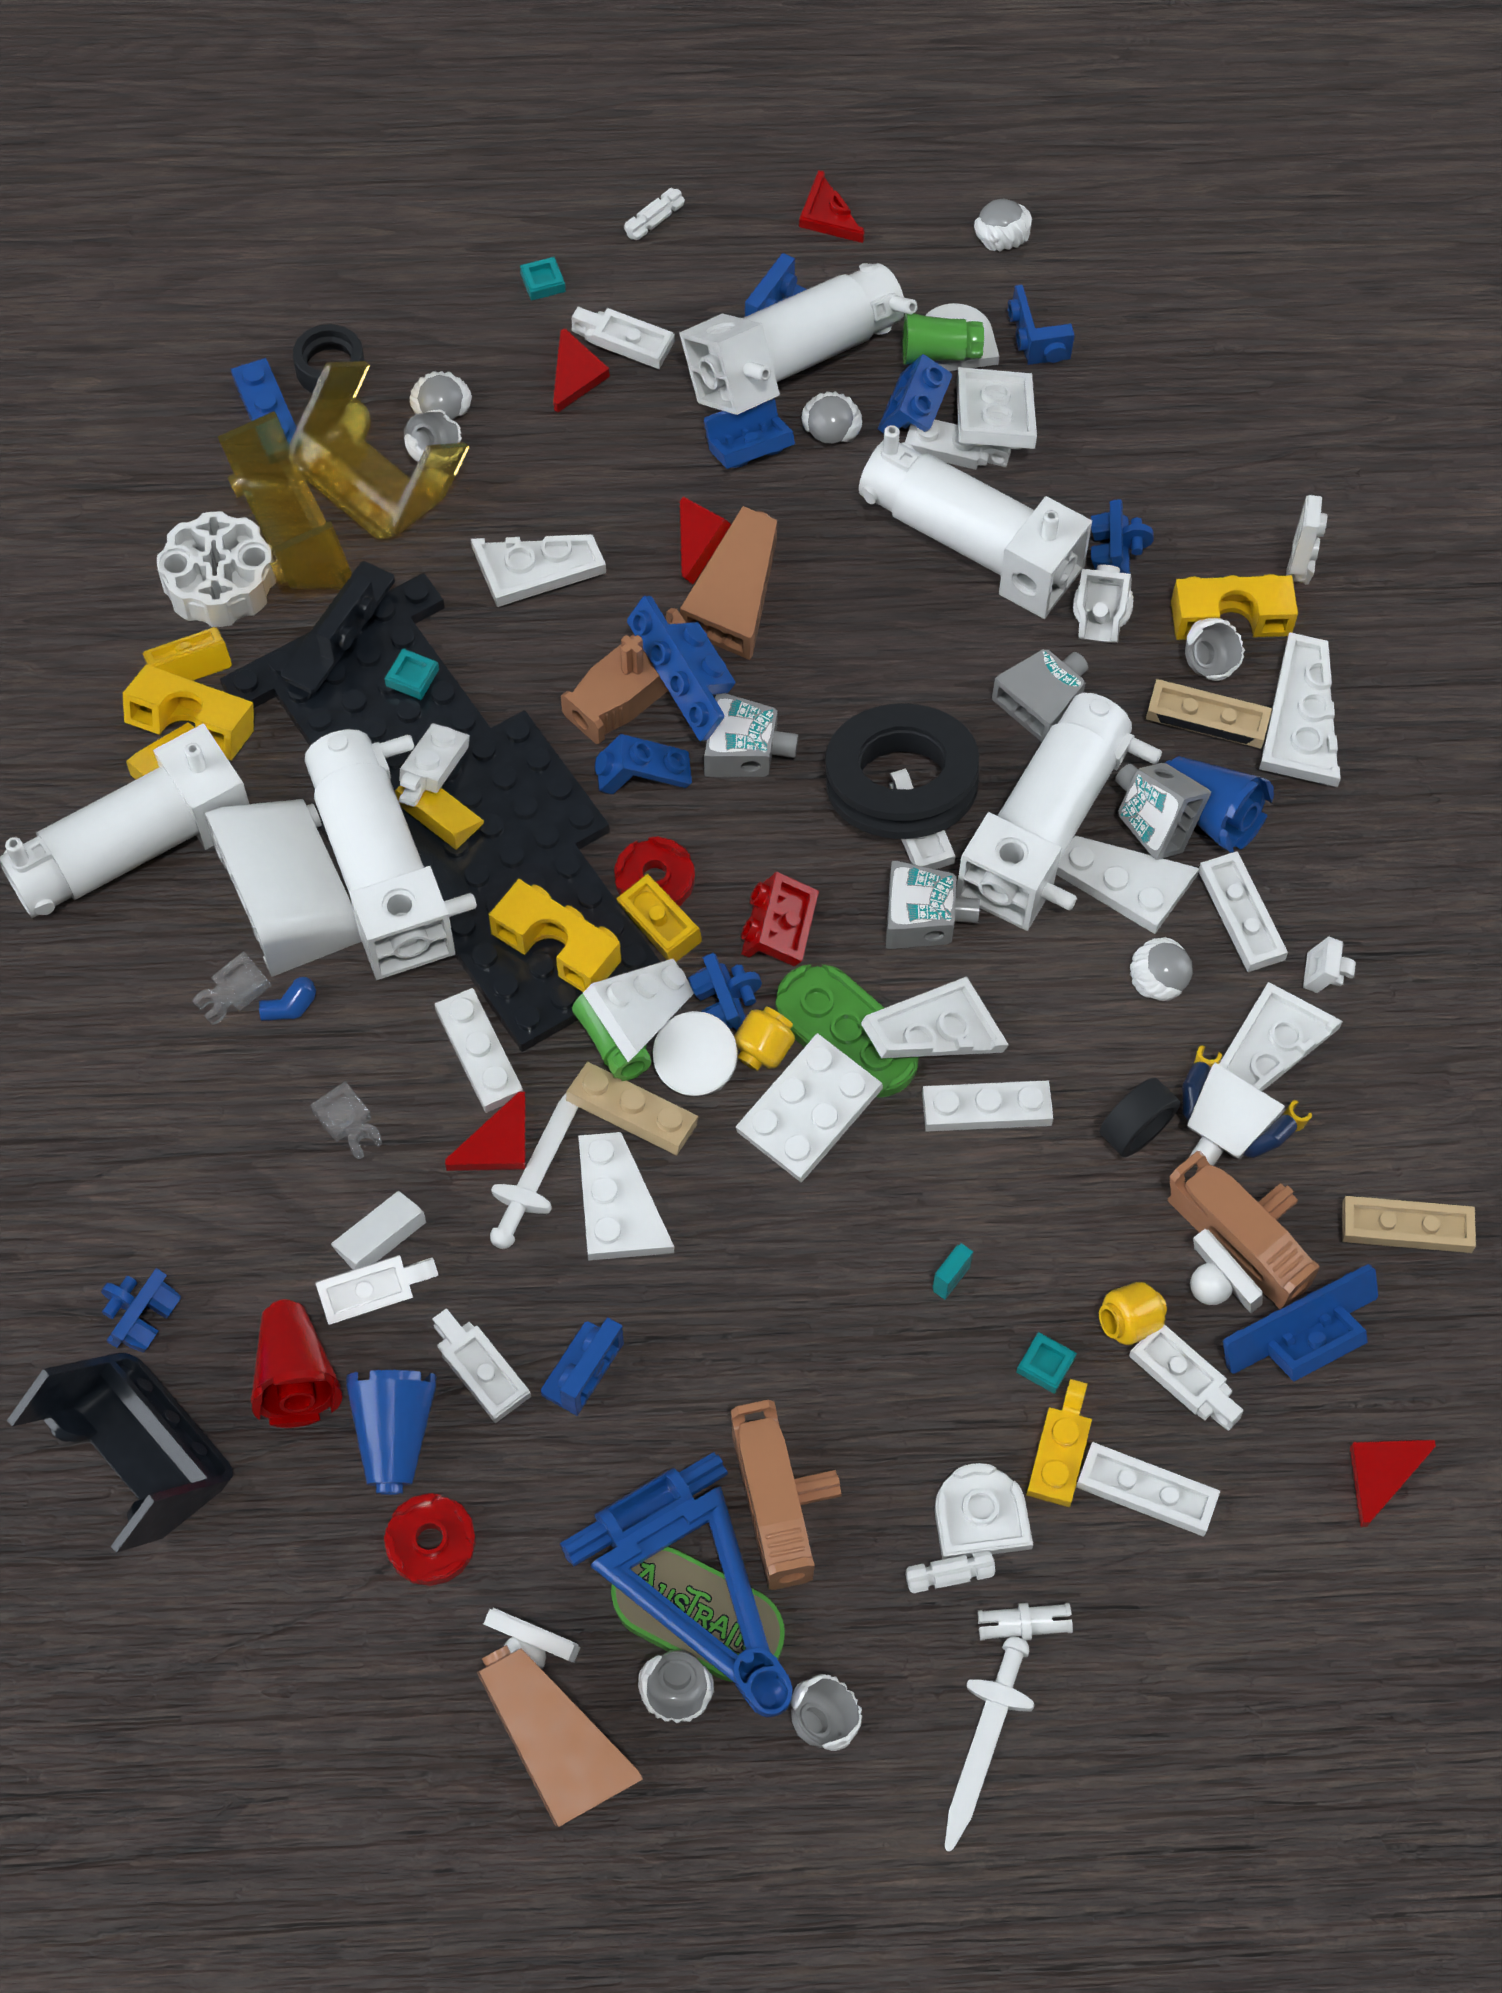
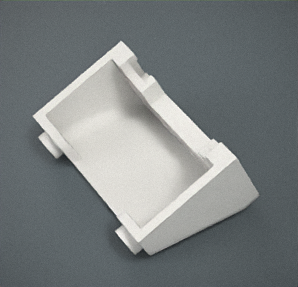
(284, 880)

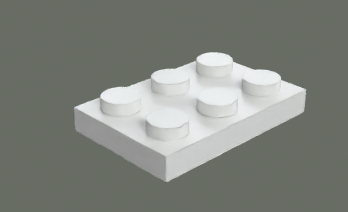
(996, 408)
(809, 1107)

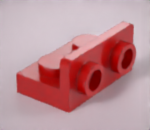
(779, 919)

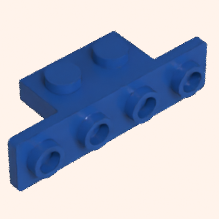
(685, 664)
(1309, 1330)

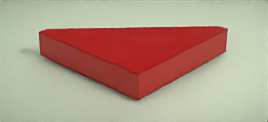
(829, 213)
(576, 371)
(700, 537)
(497, 1143)
(1382, 1470)

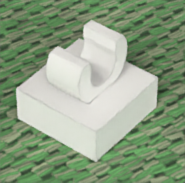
(1327, 966)

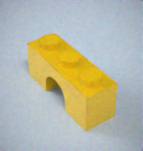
(1263, 600)
(162, 698)
(531, 915)

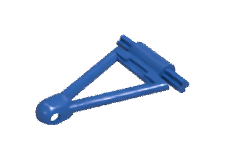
(655, 1519)

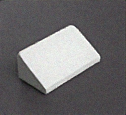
(379, 1231)

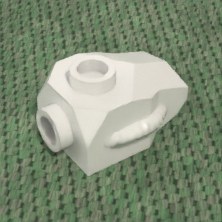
(1103, 603)

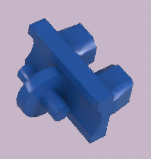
(1122, 537)
(717, 980)
(131, 1329)

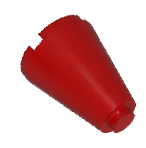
(292, 1369)

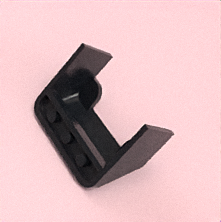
(137, 1432)

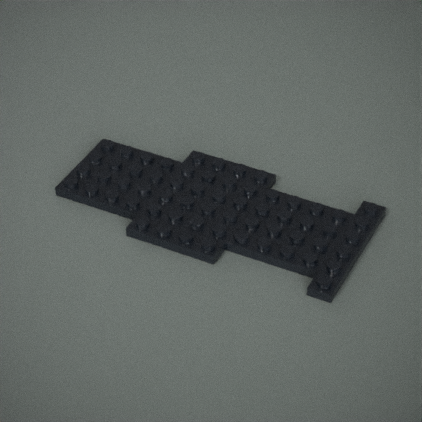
(507, 777)

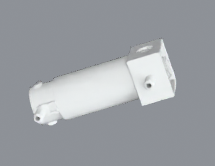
(742, 359)
(1030, 548)
(125, 825)
(1018, 851)
(390, 890)

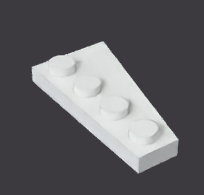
(1301, 722)

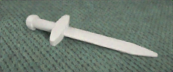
(524, 1196)
(999, 1699)

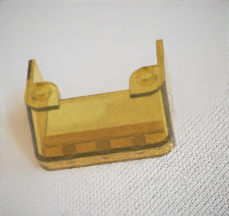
(354, 474)
(284, 506)

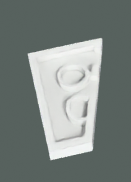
(534, 567)
(1126, 879)
(639, 1003)
(936, 1024)
(1276, 1037)
(617, 1204)

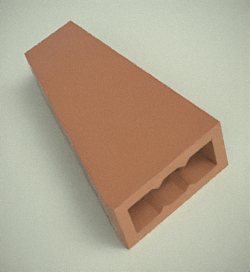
(735, 583)
(558, 1744)

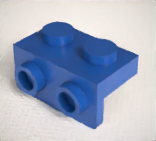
(747, 435)

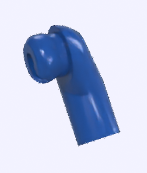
(292, 1004)

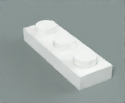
(1242, 911)
(478, 1049)
(987, 1106)
(1148, 1489)

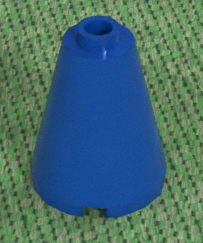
(1235, 802)
(390, 1424)

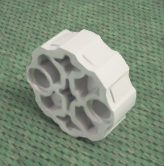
(190, 566)

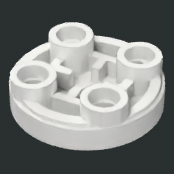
(695, 1053)

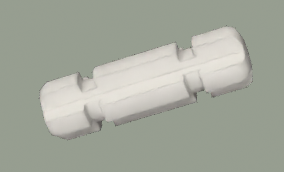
(654, 214)
(950, 1571)

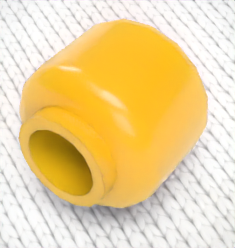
(764, 1038)
(1132, 1313)

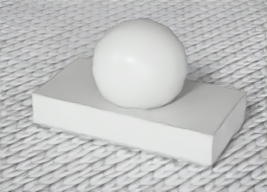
(1221, 1276)
(531, 1638)

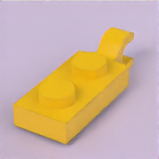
(1061, 1449)

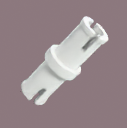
(1025, 1621)

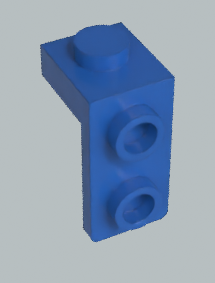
(1039, 344)
(641, 758)

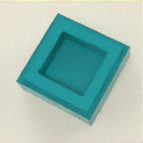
(542, 278)
(411, 674)
(952, 1271)
(1046, 1362)

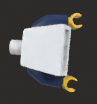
(1233, 1113)

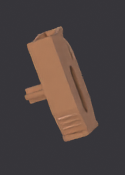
(616, 688)
(1245, 1227)
(776, 1496)

